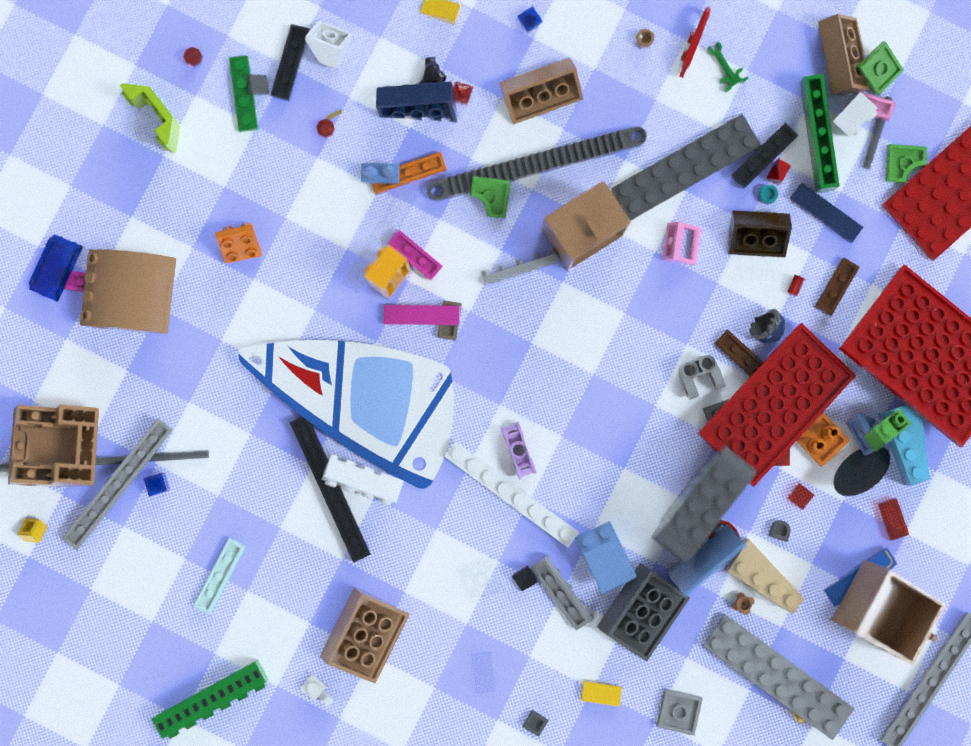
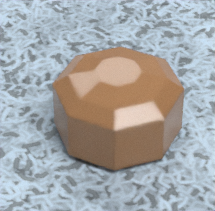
(645, 38)

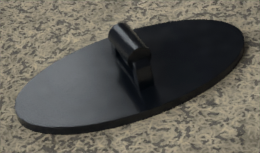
(861, 472)

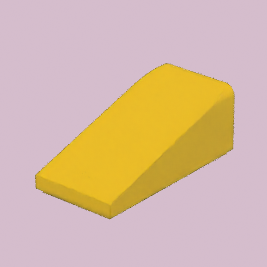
(442, 10)

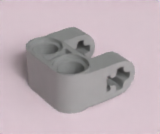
(698, 370)

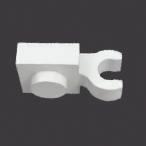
(315, 688)

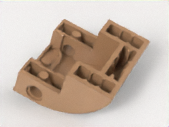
(128, 291)
(53, 446)

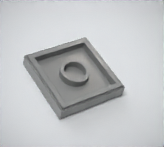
(679, 712)

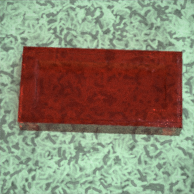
(893, 519)

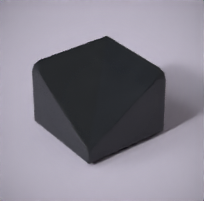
(524, 578)

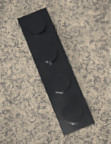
(290, 62)
(764, 155)

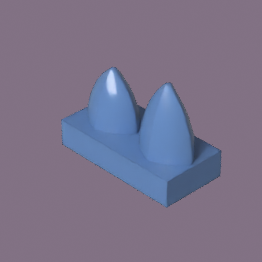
(380, 173)
(859, 426)

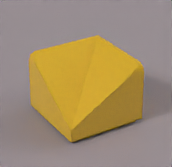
(32, 530)

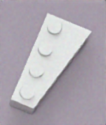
(362, 480)

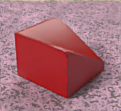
(778, 171)

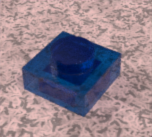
(530, 19)

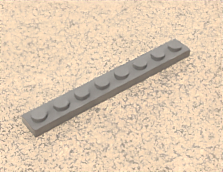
(117, 484)
(929, 684)

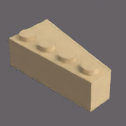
(760, 574)

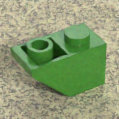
(887, 430)

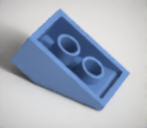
(605, 557)

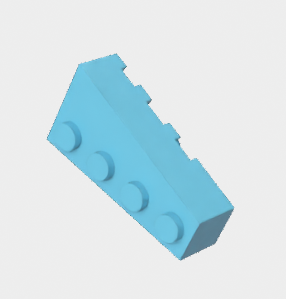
(910, 447)

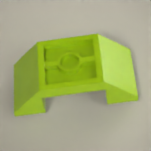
(142, 95)

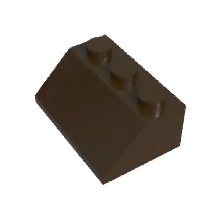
(759, 233)

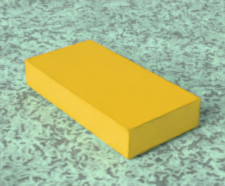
(601, 693)

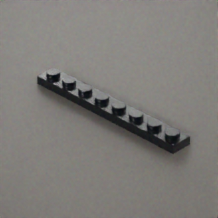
(333, 496)

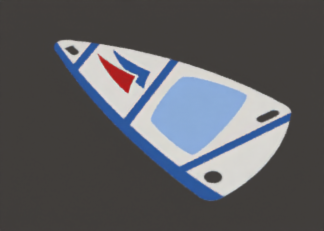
(365, 399)

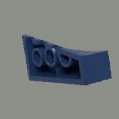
(417, 101)

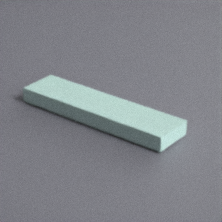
(219, 576)

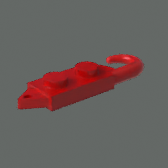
(693, 40)

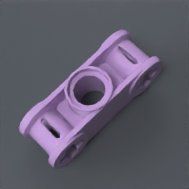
(524, 460)

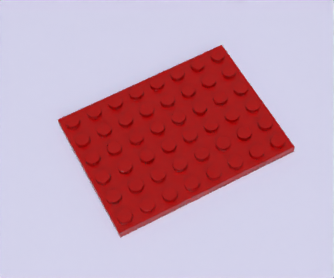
(919, 351)

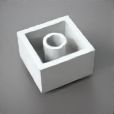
(855, 115)

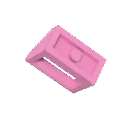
(673, 243)

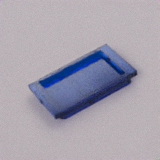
(54, 267)

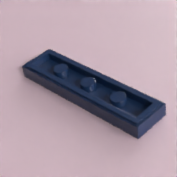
(826, 212)

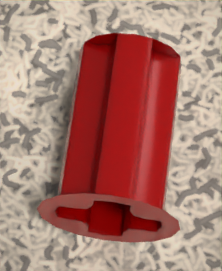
(796, 285)

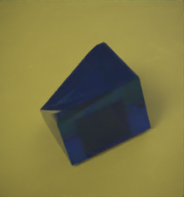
(156, 484)

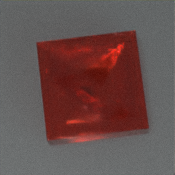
(462, 92)

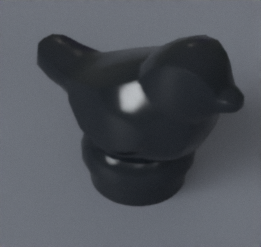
(432, 72)

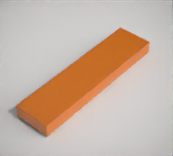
(415, 171)

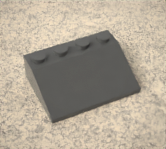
(643, 612)

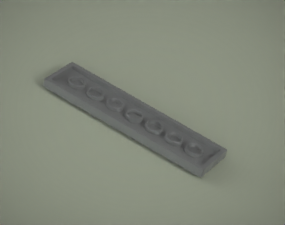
(686, 167)

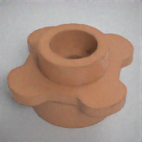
(749, 601)

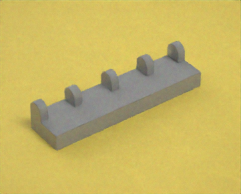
(520, 269)
(561, 593)

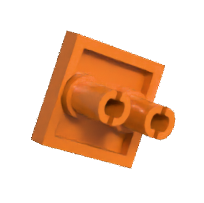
(238, 243)
(822, 440)

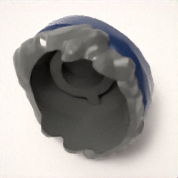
(768, 327)

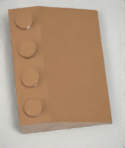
(364, 635)

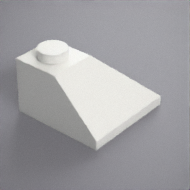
(329, 43)

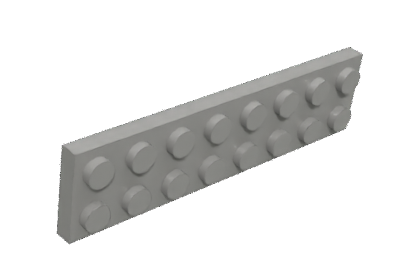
(779, 677)

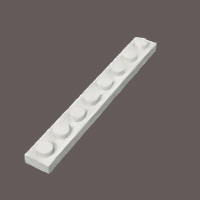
(511, 494)

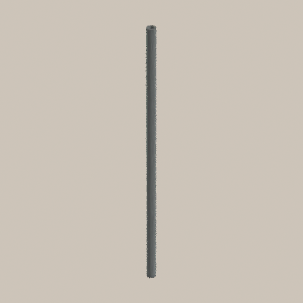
(157, 457)

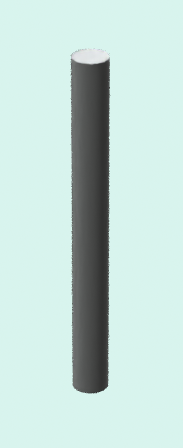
(874, 142)

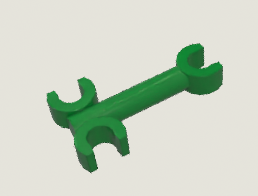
(732, 79)

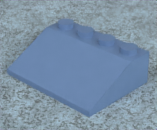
(707, 559)

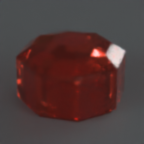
(193, 56)
(325, 128)

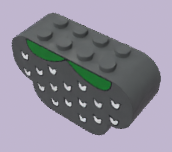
(703, 503)

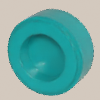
(768, 194)

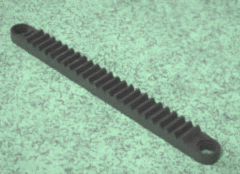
(541, 162)

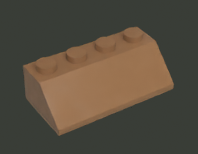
(843, 53)
(541, 90)

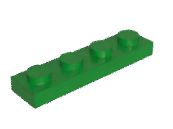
(243, 101)

